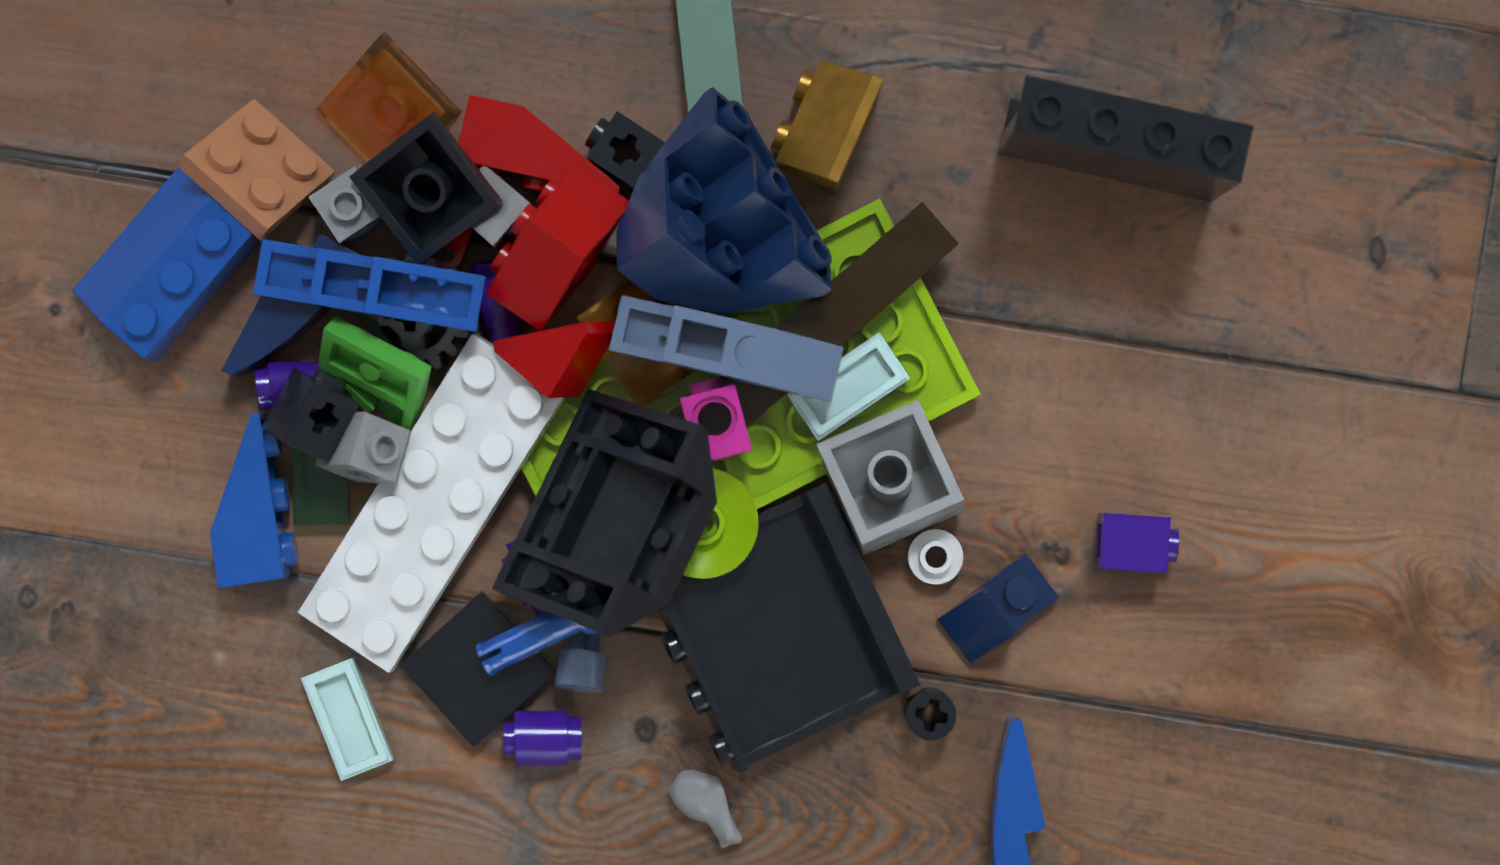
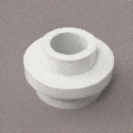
(918, 550)

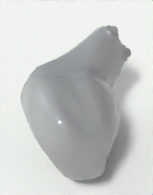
(704, 800)

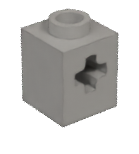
(346, 210)
(368, 450)

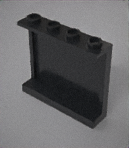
(1125, 139)
(785, 635)

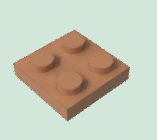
(256, 169)

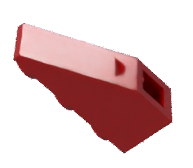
(519, 145)

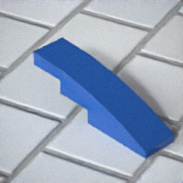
(369, 285)
(1014, 799)

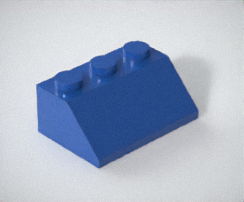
(165, 266)

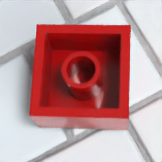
(555, 246)

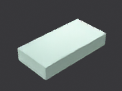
(862, 380)
(347, 718)

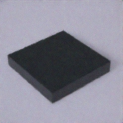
(458, 683)

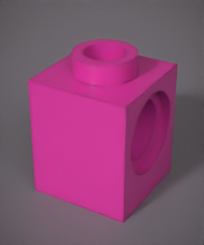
(712, 391)

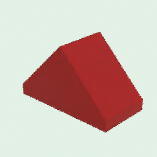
(558, 358)

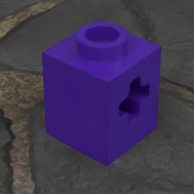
(1135, 543)

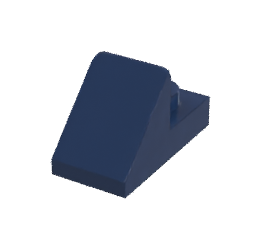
(998, 608)

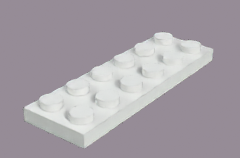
(428, 520)

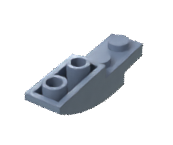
(726, 348)

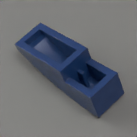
(275, 326)

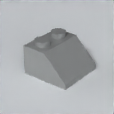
(890, 478)

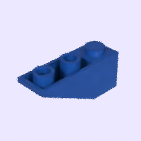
(249, 524)

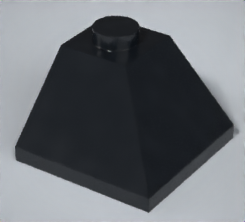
(426, 188)

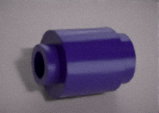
(543, 738)

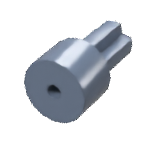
(581, 665)

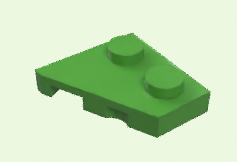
(375, 372)

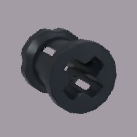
(939, 728)

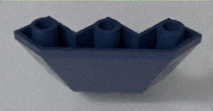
(719, 220)

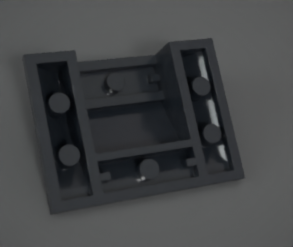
(613, 516)

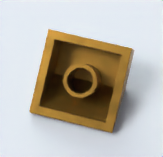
(827, 125)

